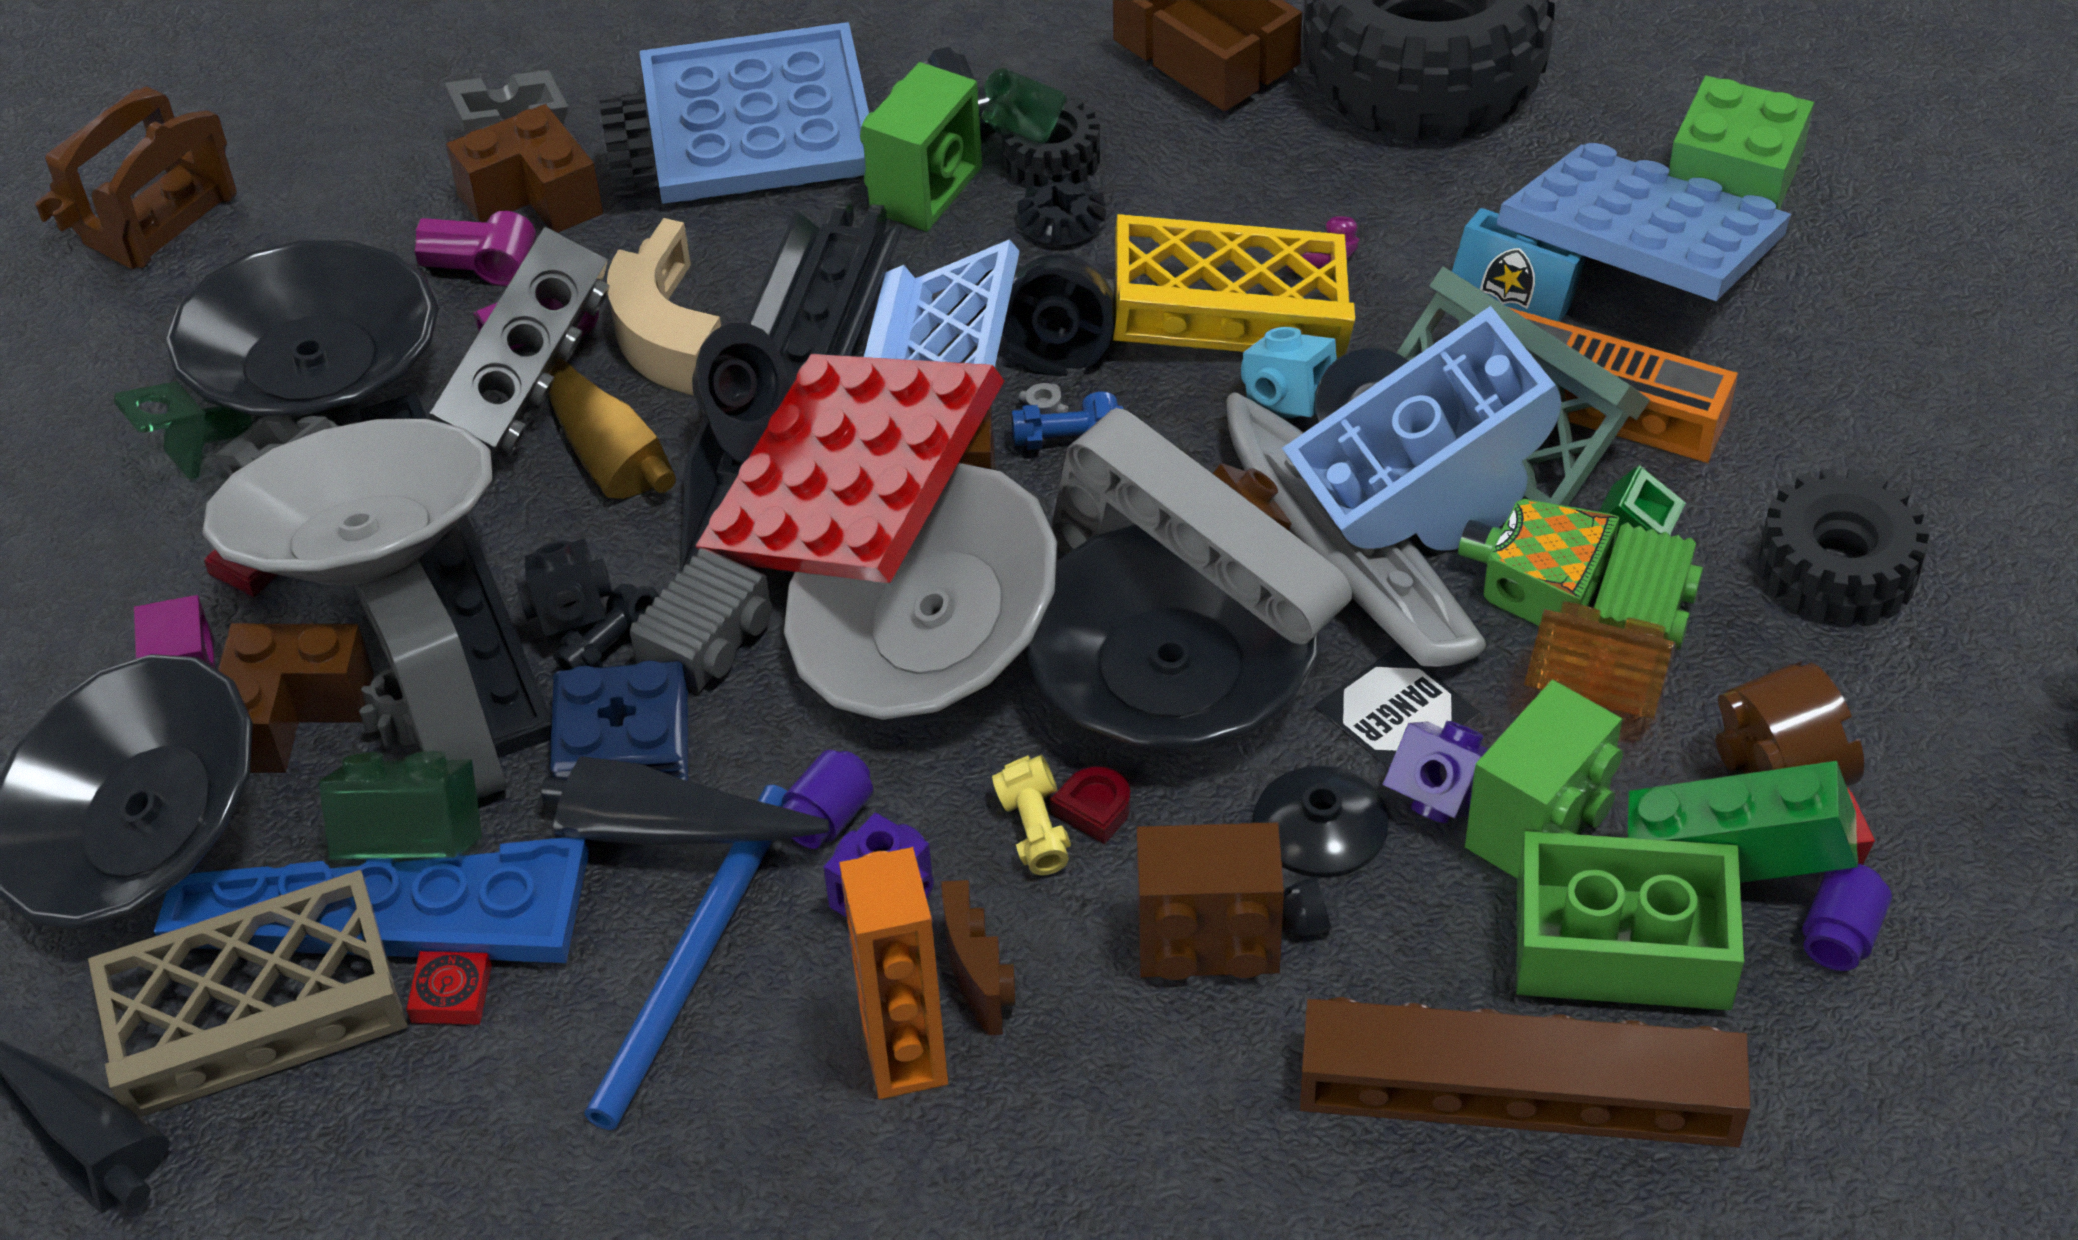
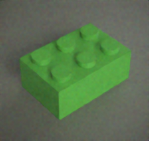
(1629, 920)

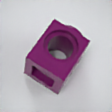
(174, 629)

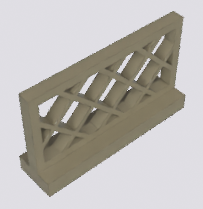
(247, 1043)

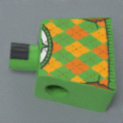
(1542, 556)

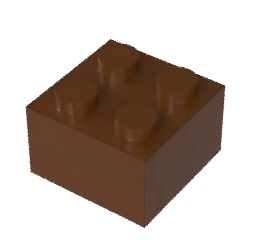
(1209, 900)

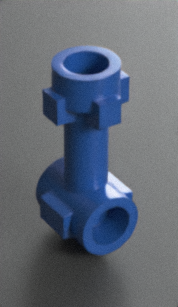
(1031, 426)

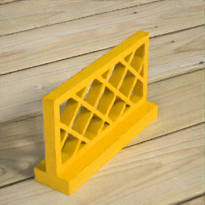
(1227, 316)

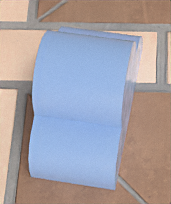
(1433, 441)

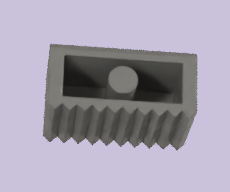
(703, 618)

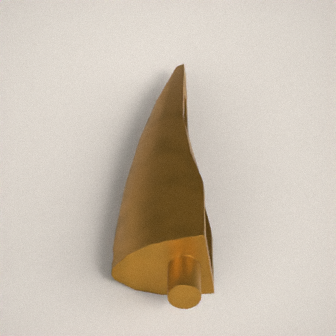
(608, 437)

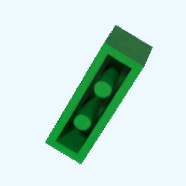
(1779, 819)

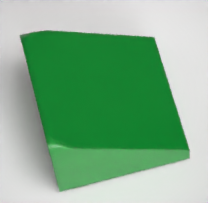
(1643, 502)

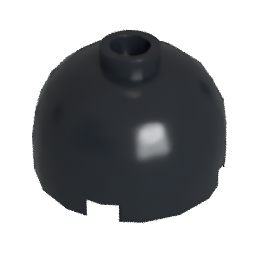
(1059, 315)

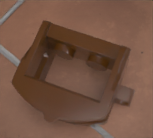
(140, 227)

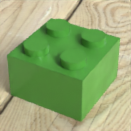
(1742, 139)
(922, 145)
(1544, 775)

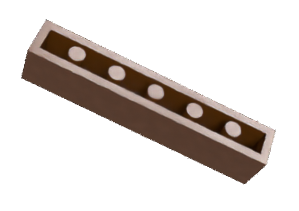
(1525, 1072)

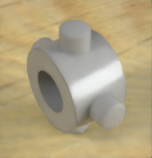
(1046, 396)

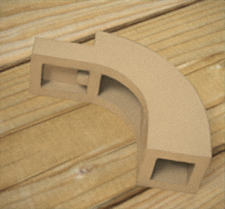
(651, 330)

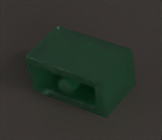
(400, 807)

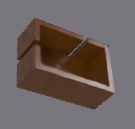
(1213, 44)

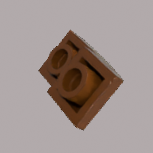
(976, 958)

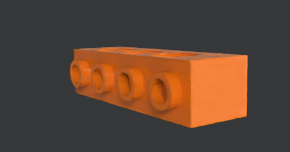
(895, 971)

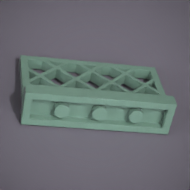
(1563, 365)

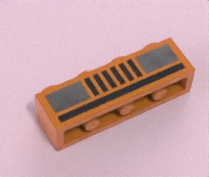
(1686, 396)

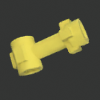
(1023, 787)

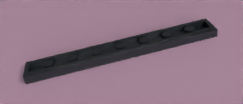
(490, 644)

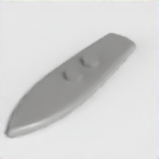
(1388, 581)

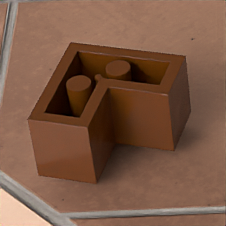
(524, 164)
(292, 678)

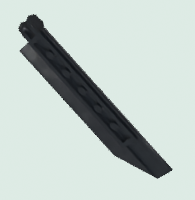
(808, 305)

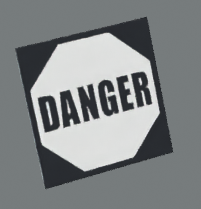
(1389, 696)

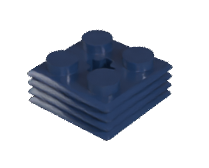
(621, 716)

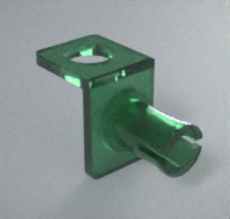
(1021, 105)
(185, 422)

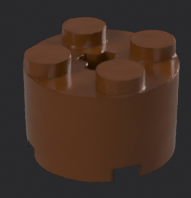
(1786, 723)

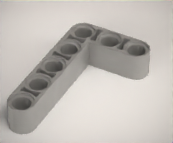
(1132, 475)

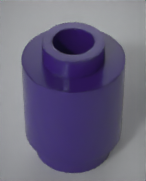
(830, 789)
(1846, 917)

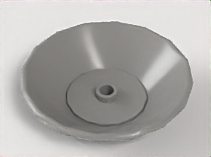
(349, 500)
(880, 645)

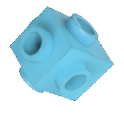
(1286, 369)

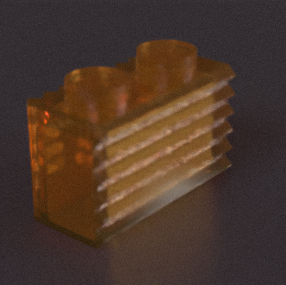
(1601, 661)

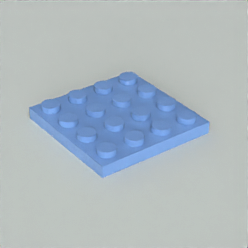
(755, 112)
(1646, 220)

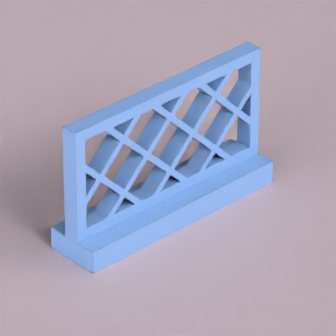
(909, 313)

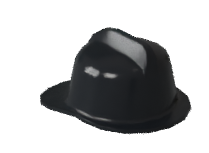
(739, 385)

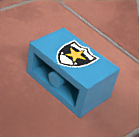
(1517, 267)

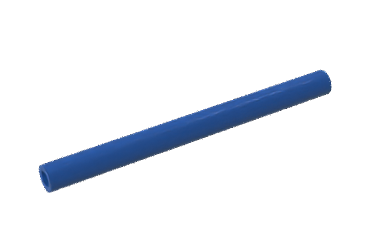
(678, 977)

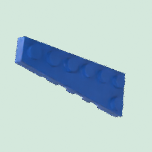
(497, 903)

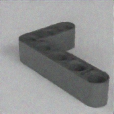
(432, 671)

